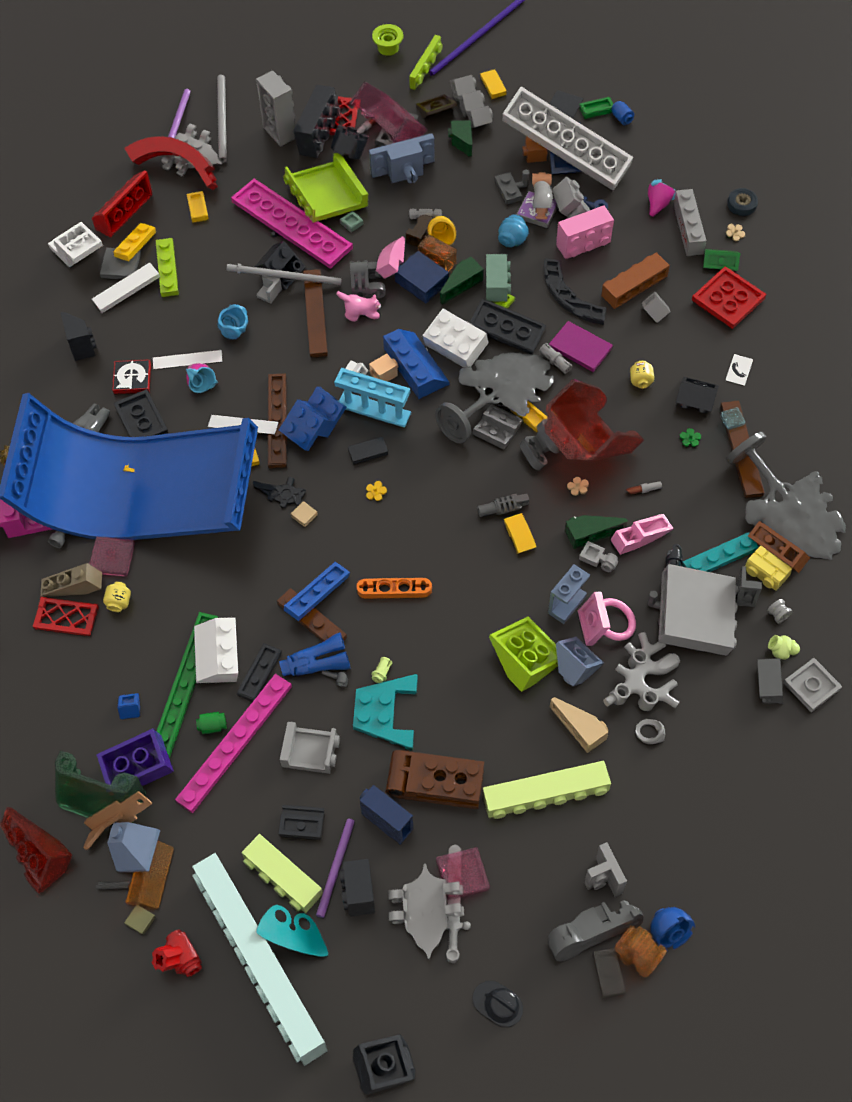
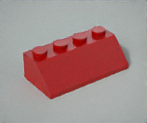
(123, 204)

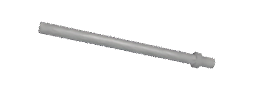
(283, 274)

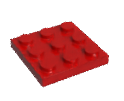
(728, 297)

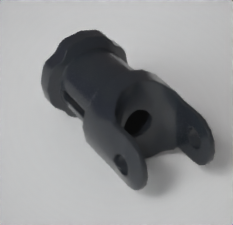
(674, 556)

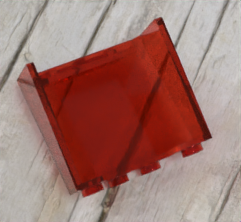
(579, 429)

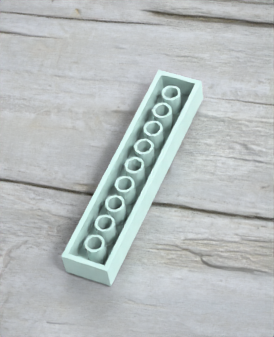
(261, 962)

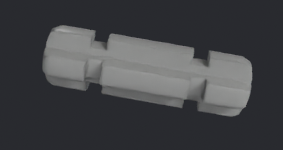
(413, 213)

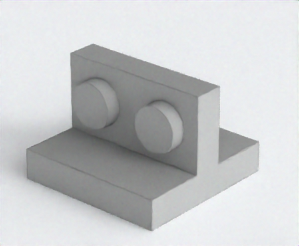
(606, 871)

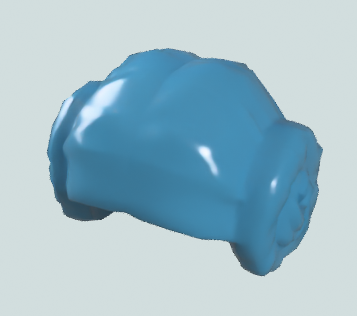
(513, 231)
(233, 321)

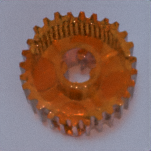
(640, 949)

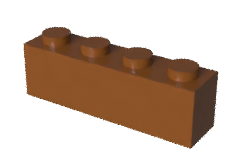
(635, 280)

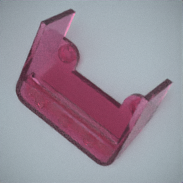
(387, 113)

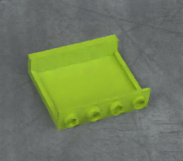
(327, 189)

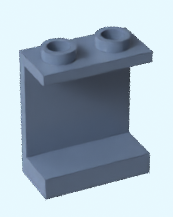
(567, 594)

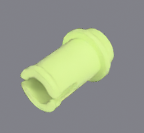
(379, 674)

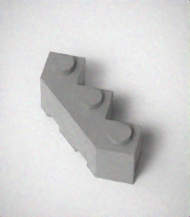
(471, 101)

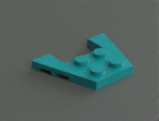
(376, 710)

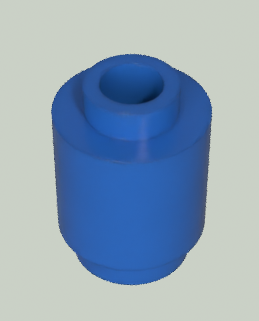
(622, 112)

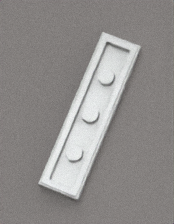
(125, 287)

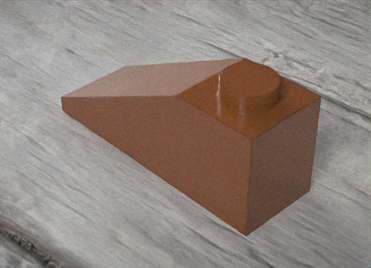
(533, 151)
(779, 546)

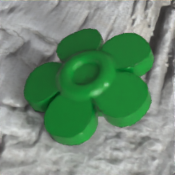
(689, 437)

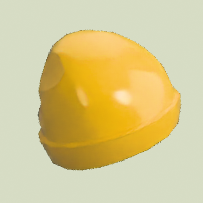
(442, 229)

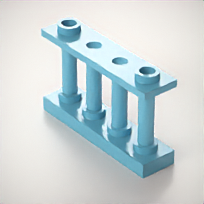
(377, 389)

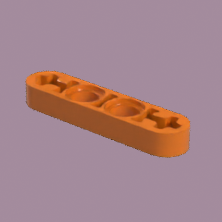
(394, 591)

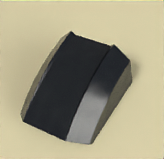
(383, 1064)

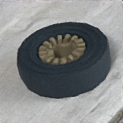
(743, 195)

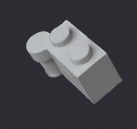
(569, 198)

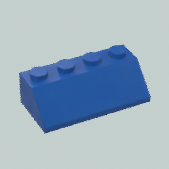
(414, 362)

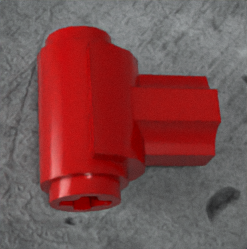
(177, 955)

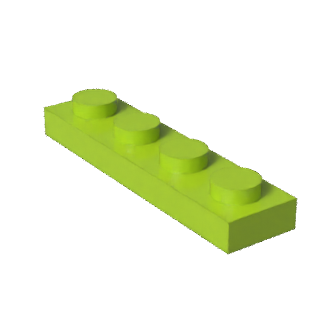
(425, 62)
(167, 267)

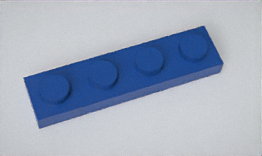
(316, 591)

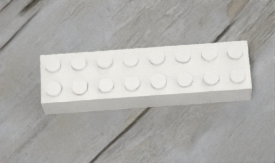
(567, 138)

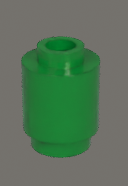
(211, 722)

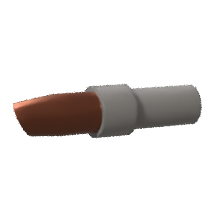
(366, 126)
(644, 488)

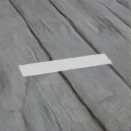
(187, 359)
(224, 421)

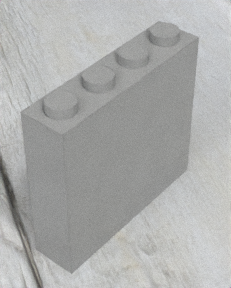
(698, 610)

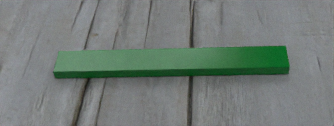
(181, 691)

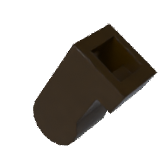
(416, 236)

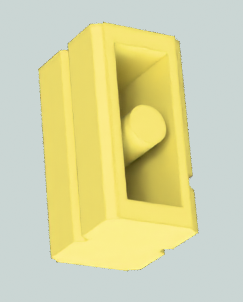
(768, 568)

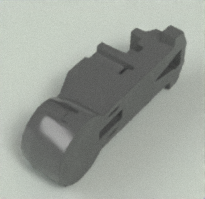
(591, 929)

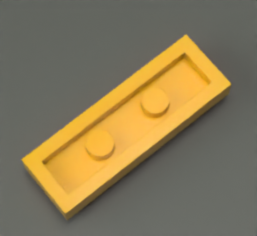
(134, 242)

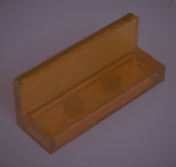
(148, 886)

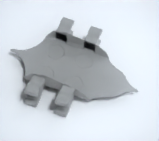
(200, 145)
(426, 908)

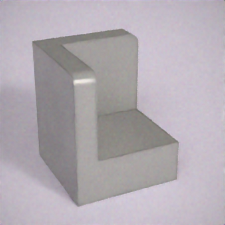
(270, 288)
(656, 307)

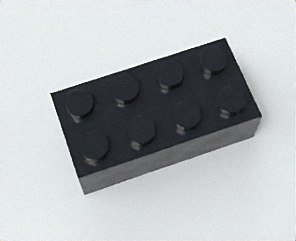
(316, 121)

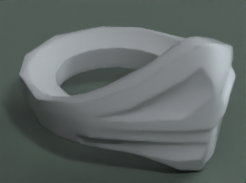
(658, 726)

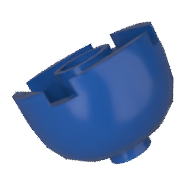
(671, 927)

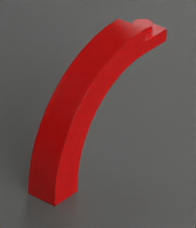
(158, 146)

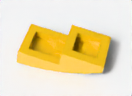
(520, 533)

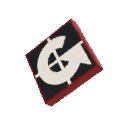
(131, 376)

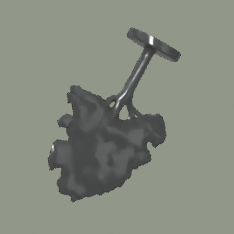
(513, 382)
(801, 514)

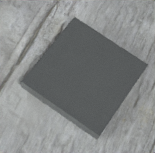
(118, 268)

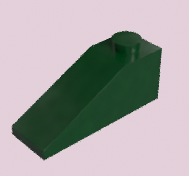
(464, 276)
(592, 528)

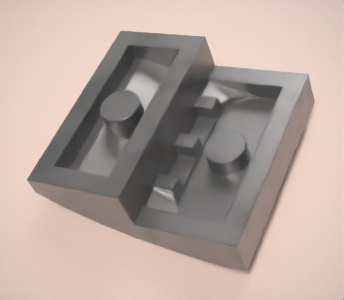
(497, 426)

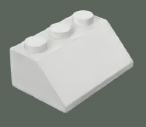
(216, 651)

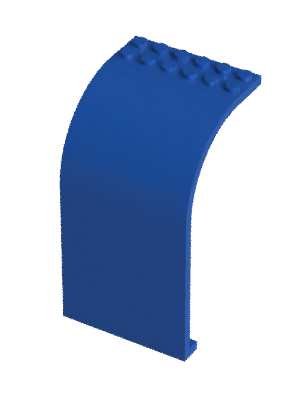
(79, 487)

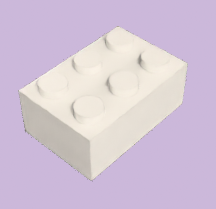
(455, 339)

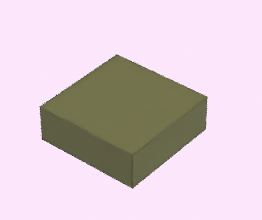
(139, 919)

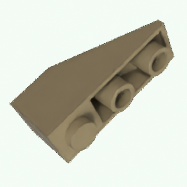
(74, 581)

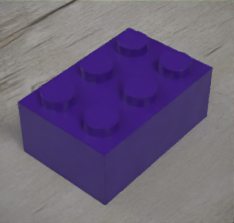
(139, 756)

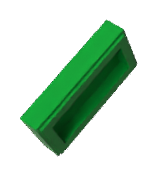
(596, 107)

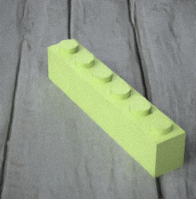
(546, 789)

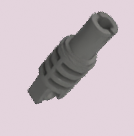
(503, 505)

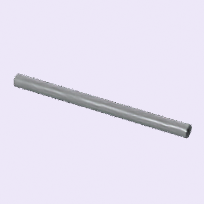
(222, 151)

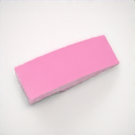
(391, 258)
(641, 533)

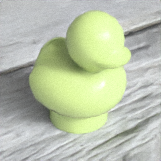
(783, 647)

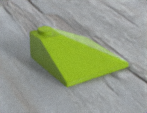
(524, 652)

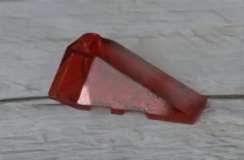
(39, 851)

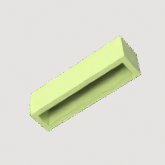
(282, 873)

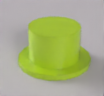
(387, 38)

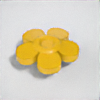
(375, 491)

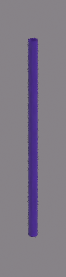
(474, 37)

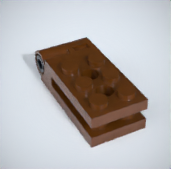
(416, 775)

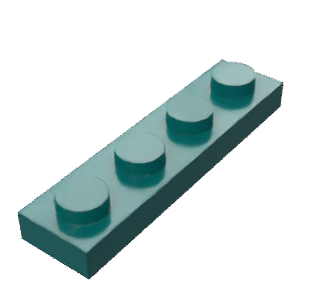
(722, 554)

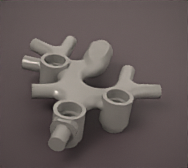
(640, 667)

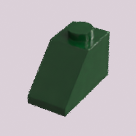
(461, 136)

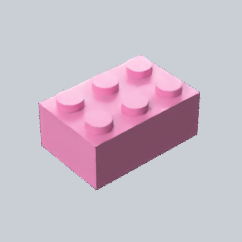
(584, 232)

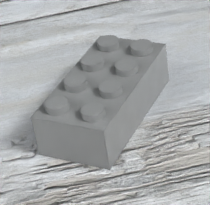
(276, 107)

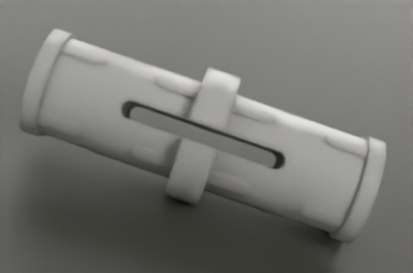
(555, 358)

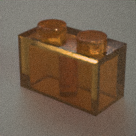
(438, 252)

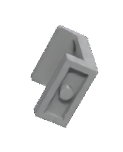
(309, 749)

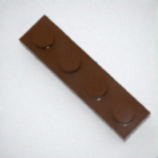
(313, 620)

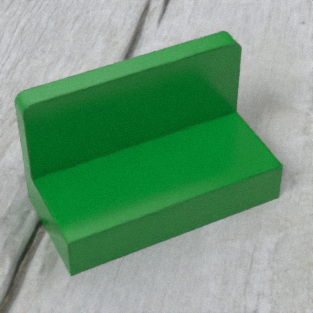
(720, 258)

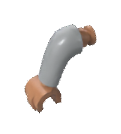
(542, 194)

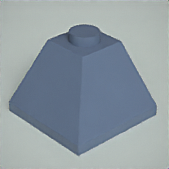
(576, 661)
(132, 846)

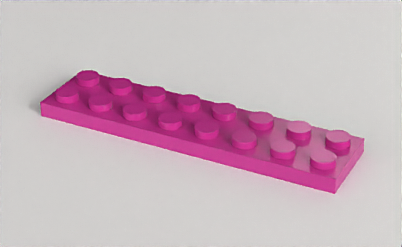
(292, 223)

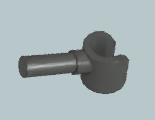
(341, 677)

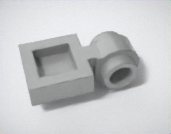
(594, 554)

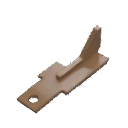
(113, 813)

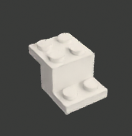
(75, 244)

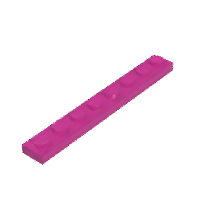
(233, 743)

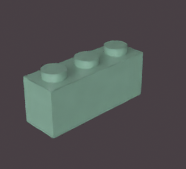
(497, 277)

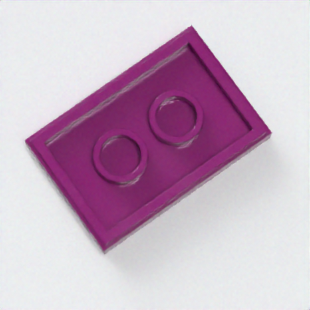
(581, 346)

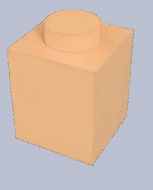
(384, 368)

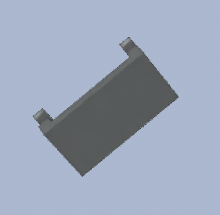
(770, 680)

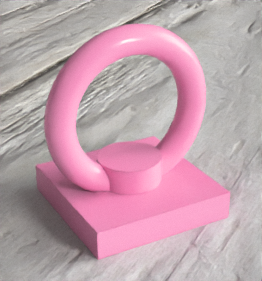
(595, 619)

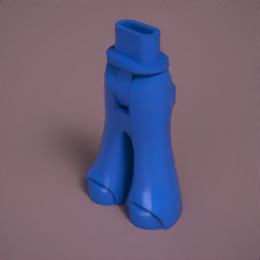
(305, 661)

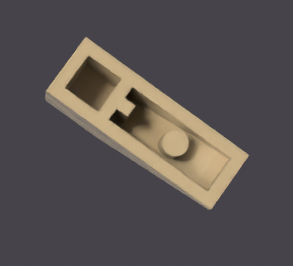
(582, 725)

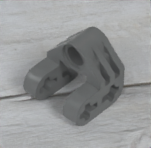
(360, 284)
(535, 446)

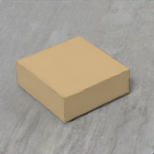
(304, 514)

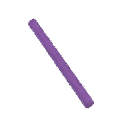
(179, 114)
(335, 868)

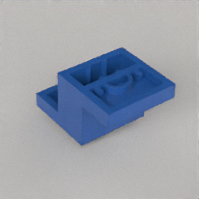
(312, 418)

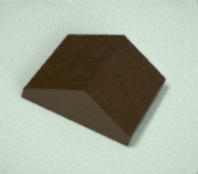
(435, 106)

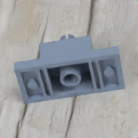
(402, 159)

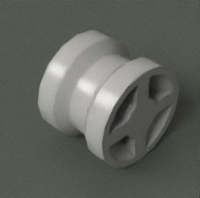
(779, 611)

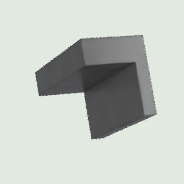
(748, 591)

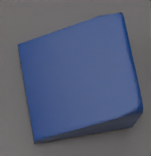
(129, 706)

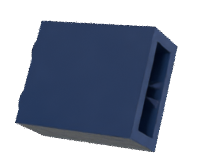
(421, 276)
(386, 814)

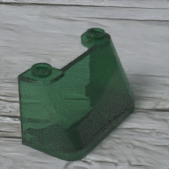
(88, 795)

